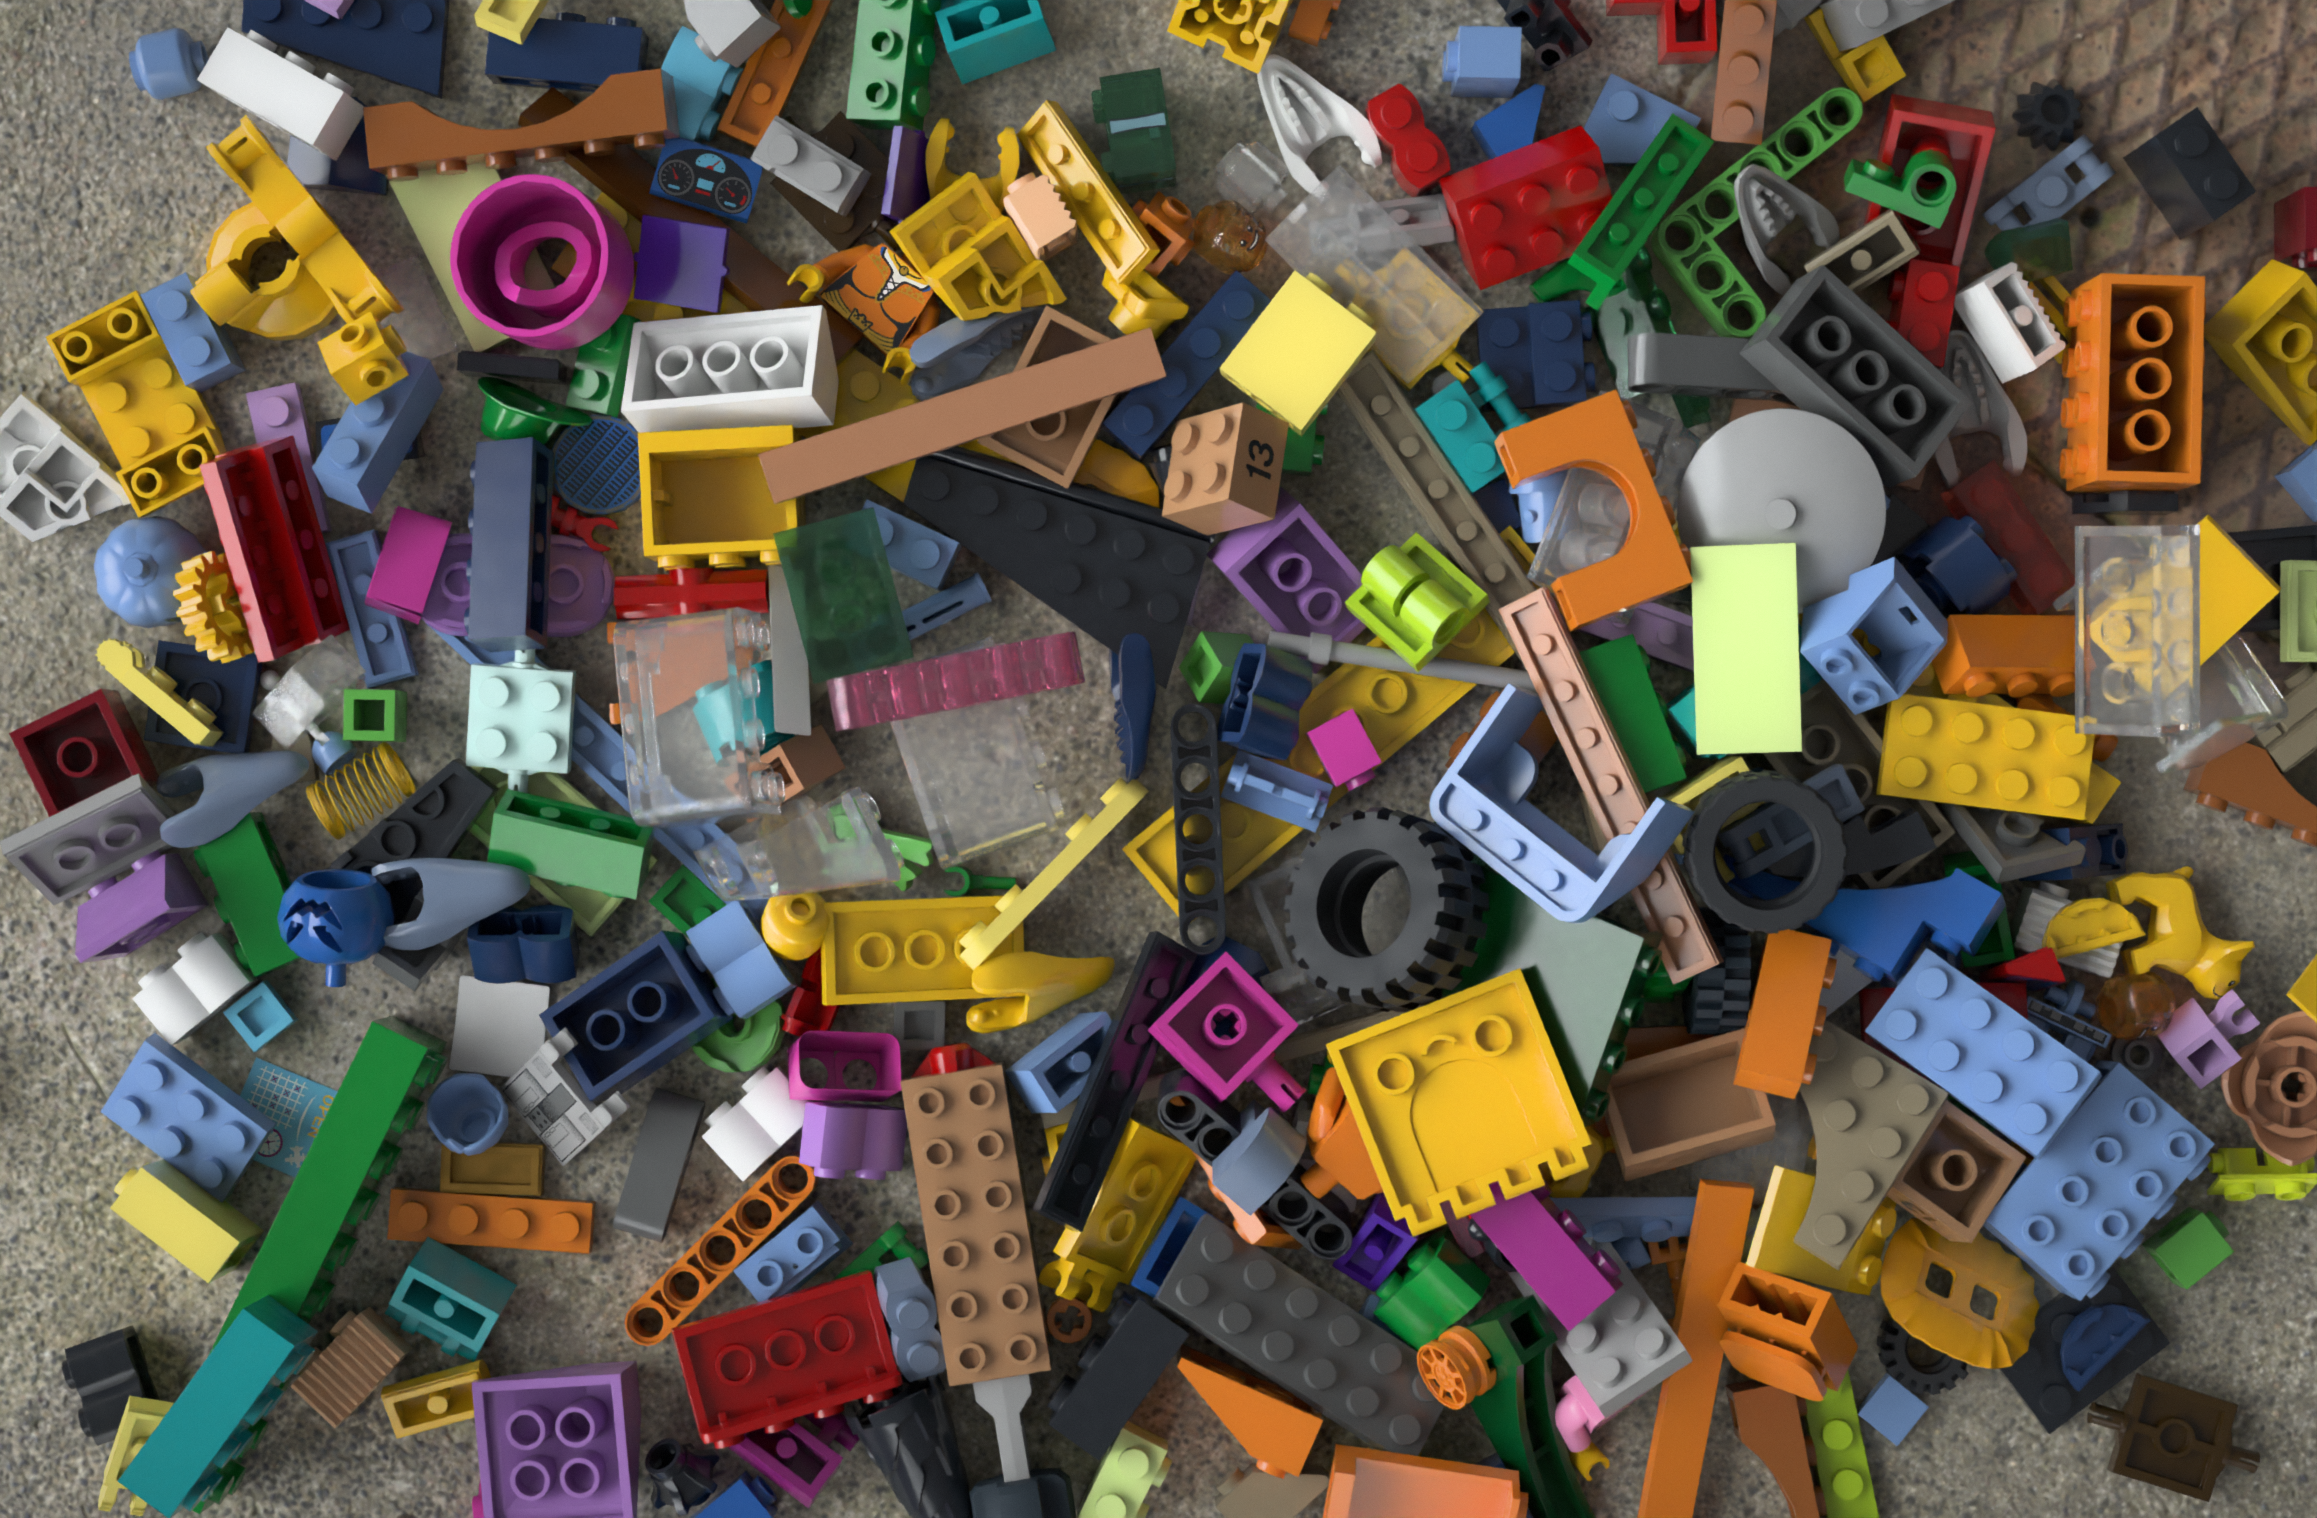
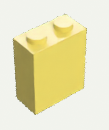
(1299, 351)
(185, 1219)

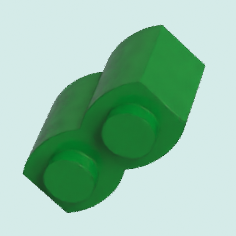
(1430, 1294)

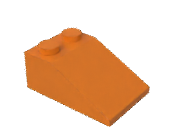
(1260, 1415)

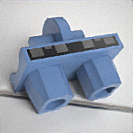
(2077, 1034)

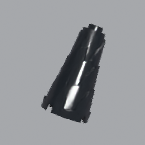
(916, 1448)

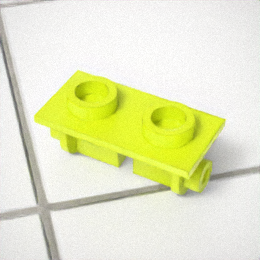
(2242, 1178)

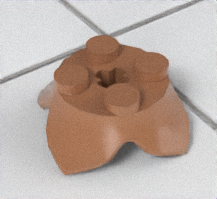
(2254, 1091)

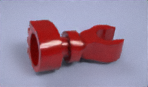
(570, 522)

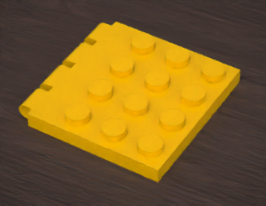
(1461, 1102)

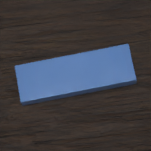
(377, 635)

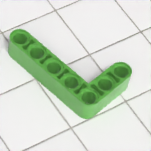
(1703, 229)

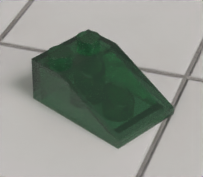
(843, 595)

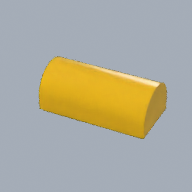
(432, 1398)

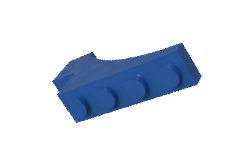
(1889, 924)

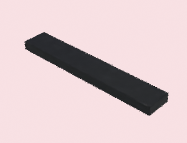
(1113, 1083)

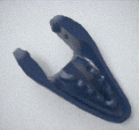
(1135, 694)

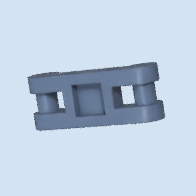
(2050, 190)

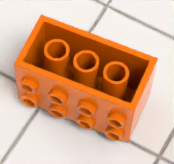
(2134, 383)

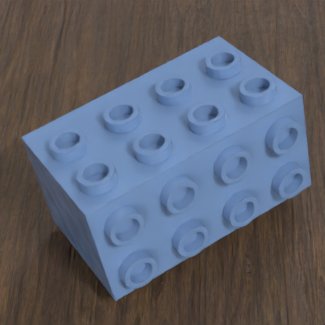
(2099, 1183)

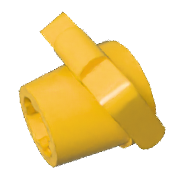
(1144, 304)

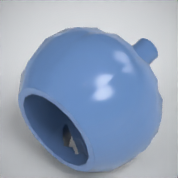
(139, 569)

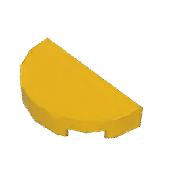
(2089, 926)

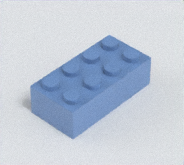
(1983, 1053)

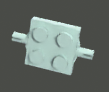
(520, 718)

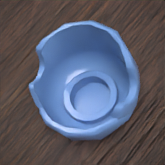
(467, 1113)

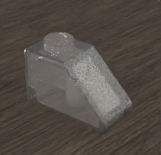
(309, 692)

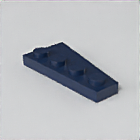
(382, 38)

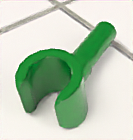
(979, 882)

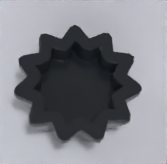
(2048, 115)

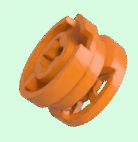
(1457, 1365)

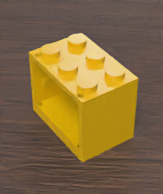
(711, 497)

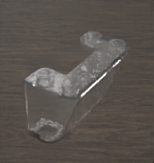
(803, 850)

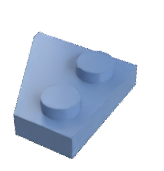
(1629, 120)

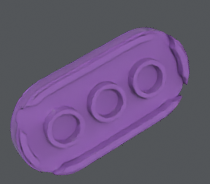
(578, 587)

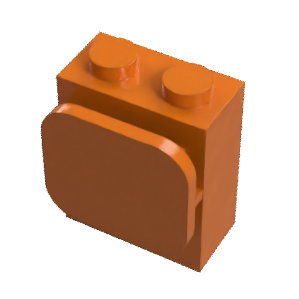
(1785, 1333)

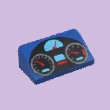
(706, 178)

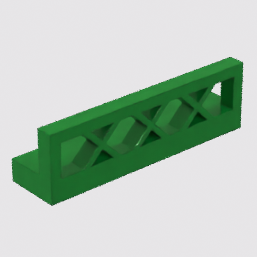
(1639, 206)

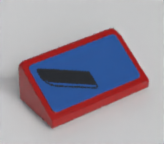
(2036, 969)

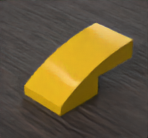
(1863, 68)

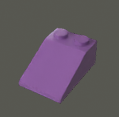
(1292, 574)
(136, 908)

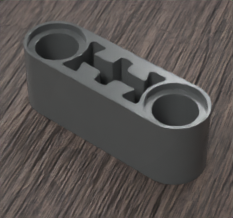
(659, 1164)

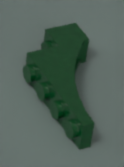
(1522, 1408)

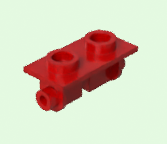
(806, 1006)

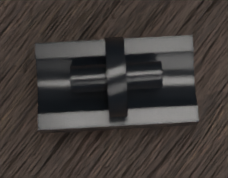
(1548, 28)

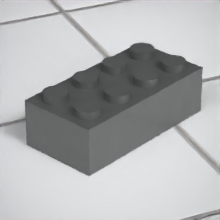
(1855, 369)

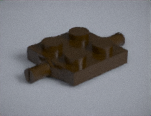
(865, 214)
(2173, 1437)

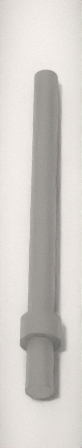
(1321, 649)

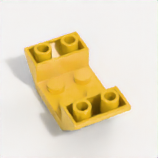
(140, 402)

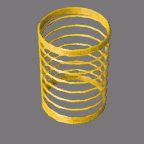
(400, 777)

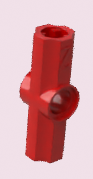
(690, 592)

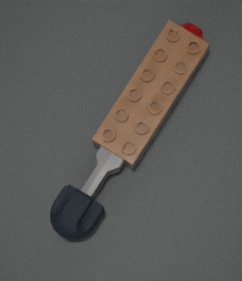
(983, 1262)

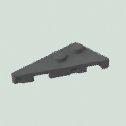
(2011, 842)

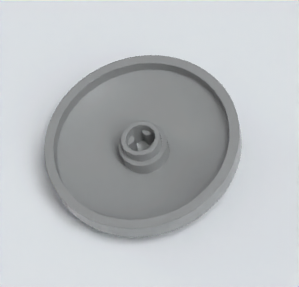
(1787, 481)

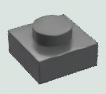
(919, 1024)

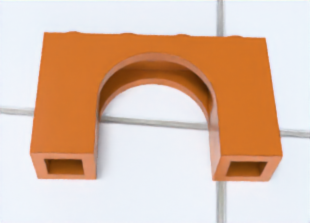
(1602, 439)

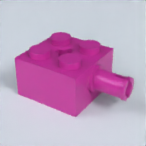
(1256, 1032)

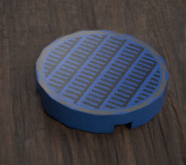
(598, 466)

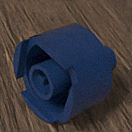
(1958, 567)

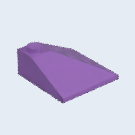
(560, 1442)

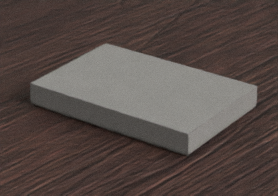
(90, 840)

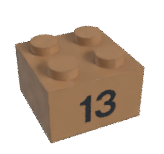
(1225, 469)
(1956, 1175)

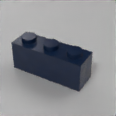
(568, 53)

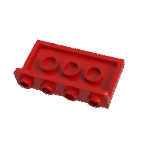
(786, 1359)

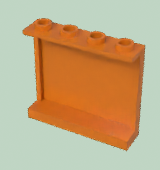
(1412, 1486)

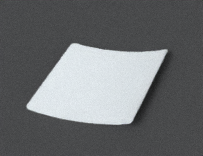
(497, 1026)

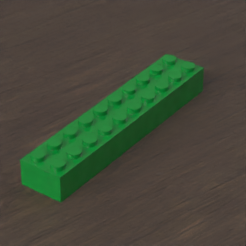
(337, 1186)

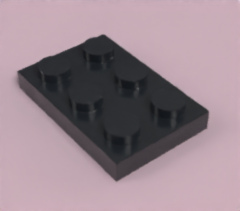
(2039, 1373)

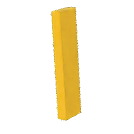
(1088, 193)

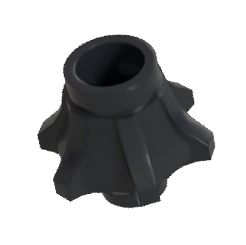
(680, 1474)

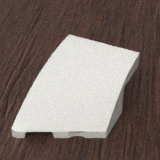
(49, 473)

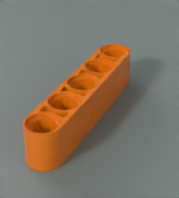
(702, 1263)

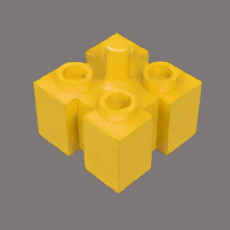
(1242, 26)

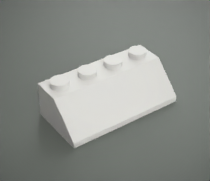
(732, 371)

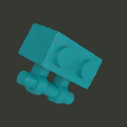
(993, 34)
(1463, 431)
(449, 1299)

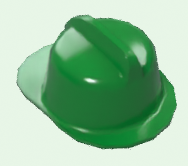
(519, 413)

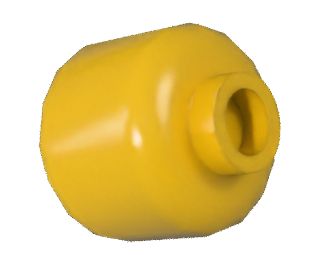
(794, 925)

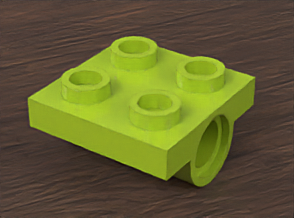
(1415, 600)

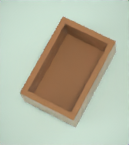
(1684, 1107)

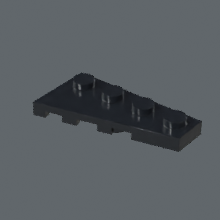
(424, 827)

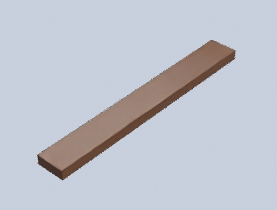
(962, 416)
(1606, 775)

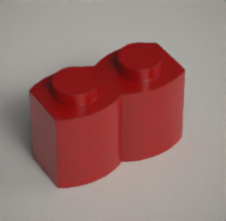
(1414, 151)

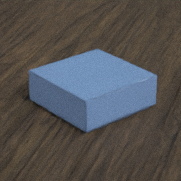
(1891, 1409)

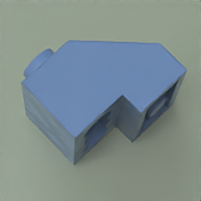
(1880, 605)

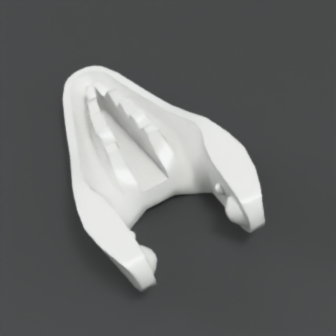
(1307, 116)

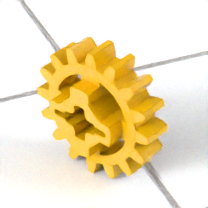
(212, 608)

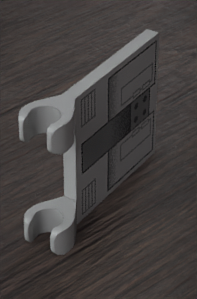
(556, 1103)

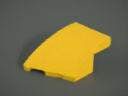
(974, 254)

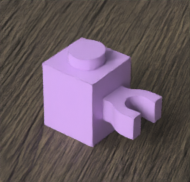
(2201, 1040)

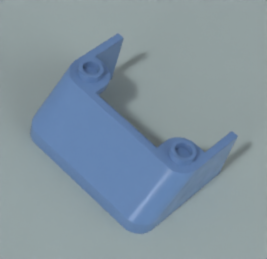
(1487, 812)

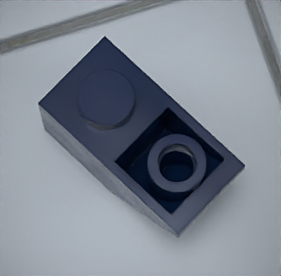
(2103, 856)

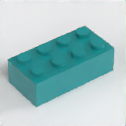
(218, 1406)

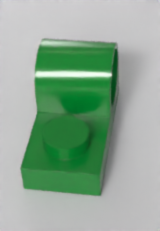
(1878, 184)

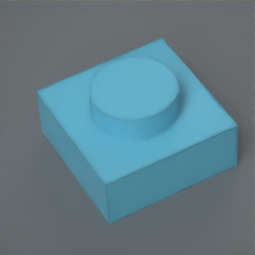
(260, 1015)

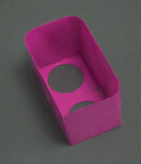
(407, 564)
(878, 1049)

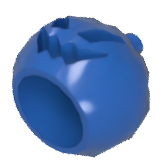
(335, 919)

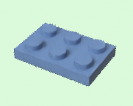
(188, 1117)

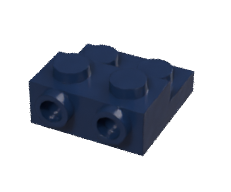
(1538, 352)

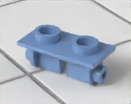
(1277, 791)

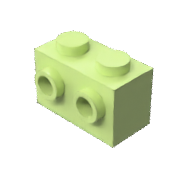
(1126, 1475)

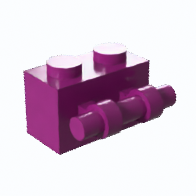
(796, 1457)

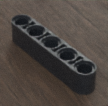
(1207, 853)
(1297, 1217)

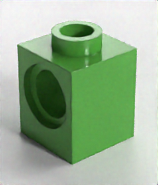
(2189, 1246)

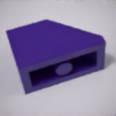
(1375, 1245)

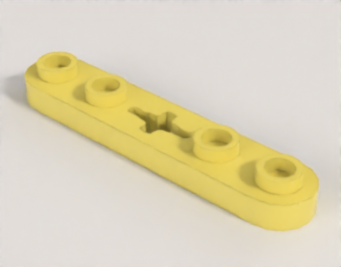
(1020, 903)

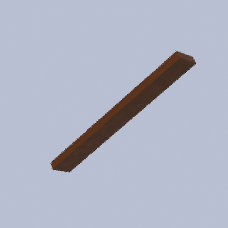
(628, 180)

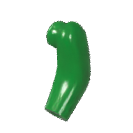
(1563, 279)

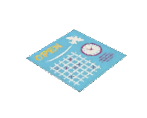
(295, 1107)

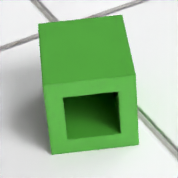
(375, 715)

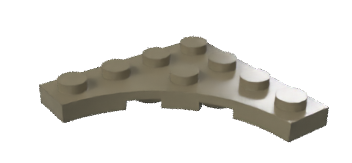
(1865, 1129)

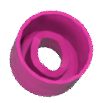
(499, 236)

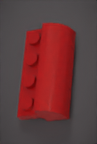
(274, 547)

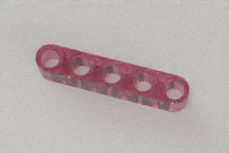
(955, 681)

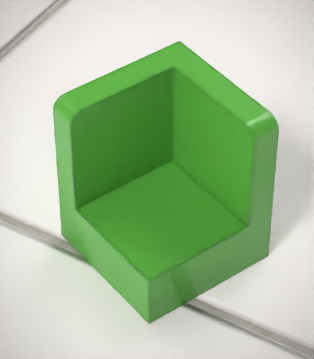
(1211, 663)

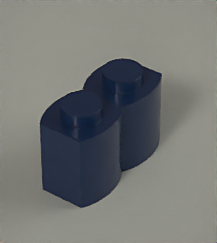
(1265, 701)
(525, 944)

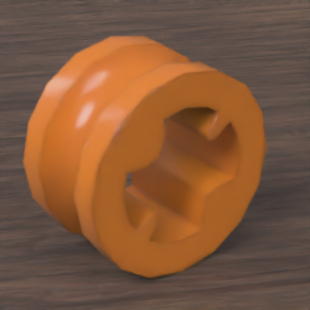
(1078, 1332)

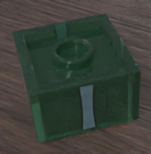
(1136, 131)

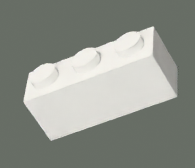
(283, 91)

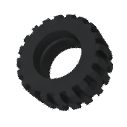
(1331, 898)

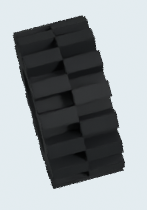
(1912, 1375)

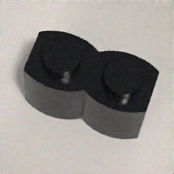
(105, 1376)

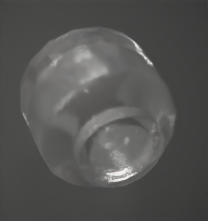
(1252, 177)

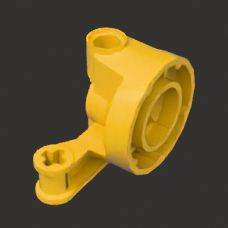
(314, 287)

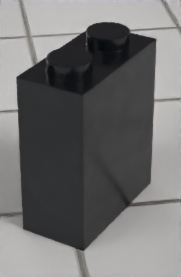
(2189, 174)

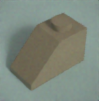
(1266, 1496)

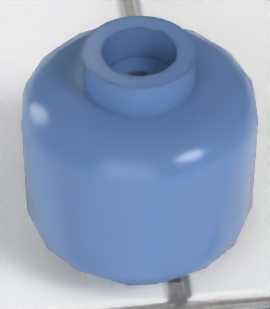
(168, 63)

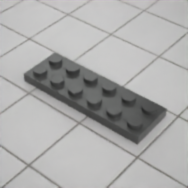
(1300, 1338)

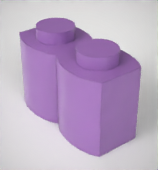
(853, 1138)

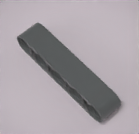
(1695, 367)

